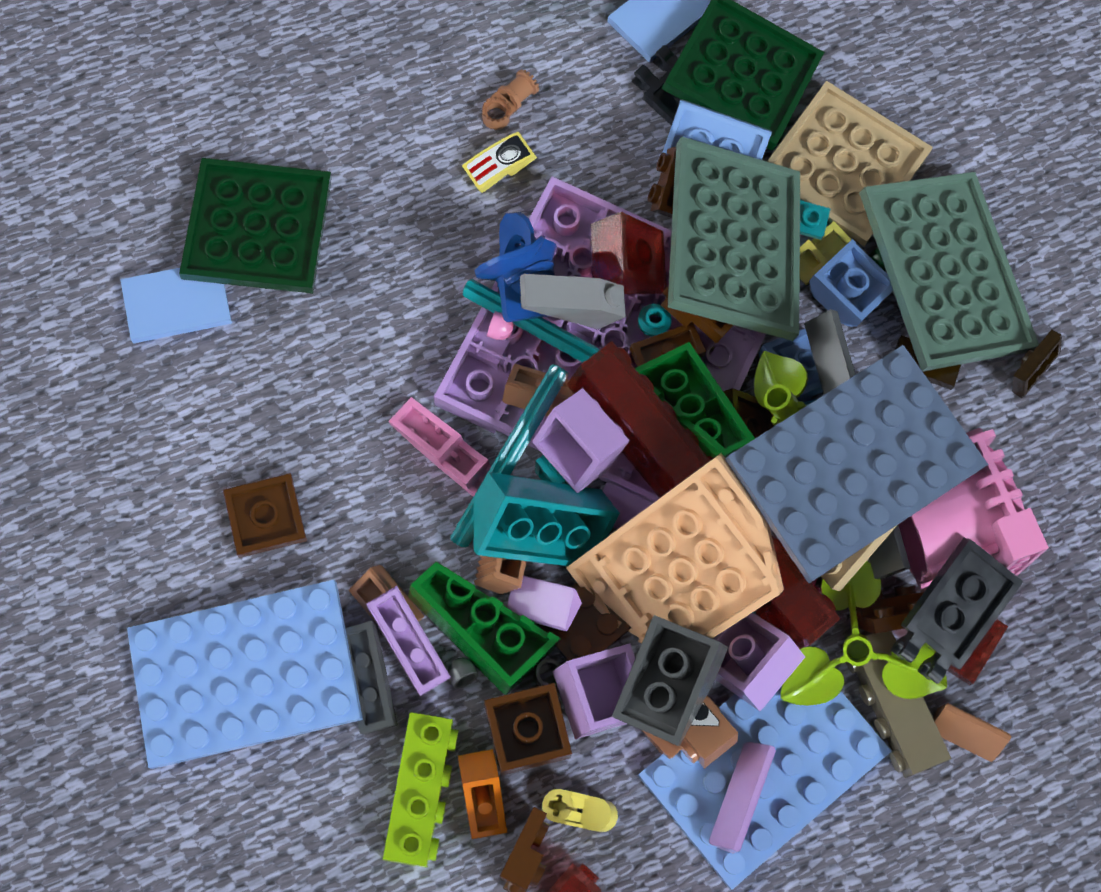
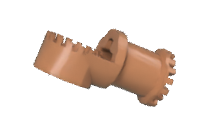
(509, 99)

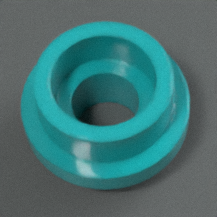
(650, 328)

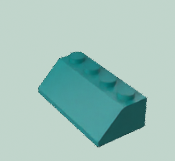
(539, 519)

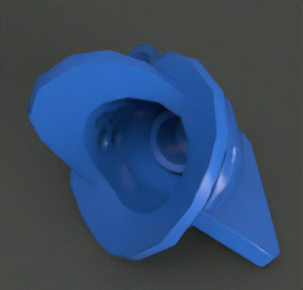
(514, 260)

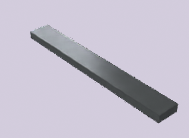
(833, 369)

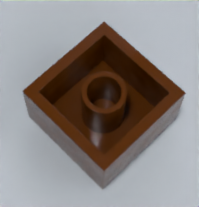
(527, 729)

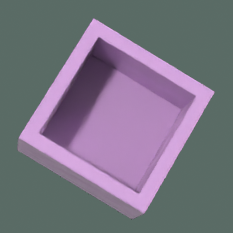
(580, 440)
(593, 687)

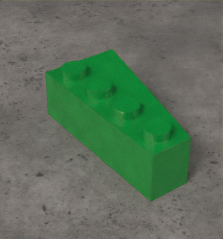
(697, 400)
(483, 629)

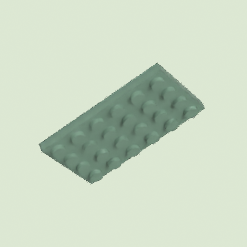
(735, 239)
(948, 270)

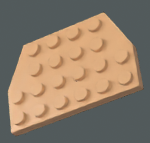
(688, 558)

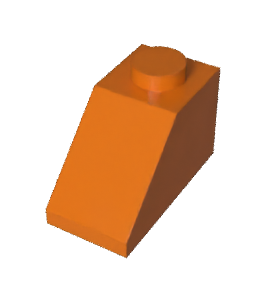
(482, 794)

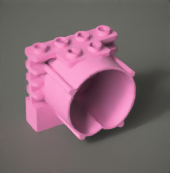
(979, 508)

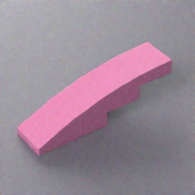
(441, 445)

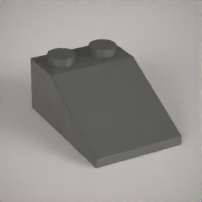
(669, 680)

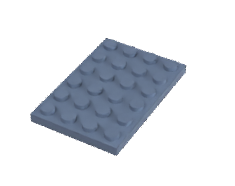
(855, 463)

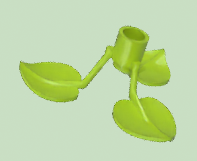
(779, 384)
(817, 678)

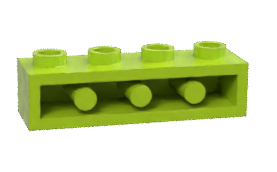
(419, 789)

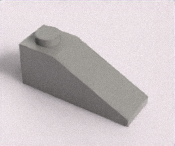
(574, 299)

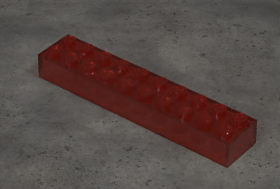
(668, 455)

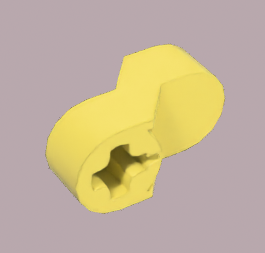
(563, 805)

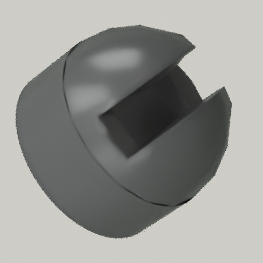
(541, 668)
(462, 672)

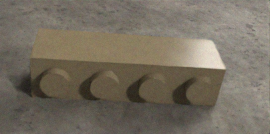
(901, 721)

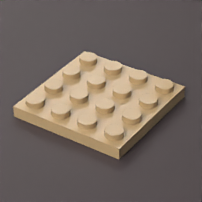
(843, 149)

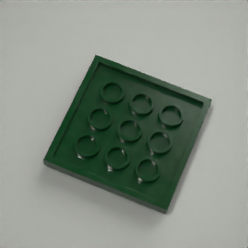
(744, 67)
(256, 225)

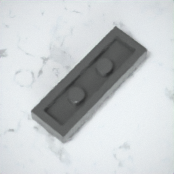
(371, 678)

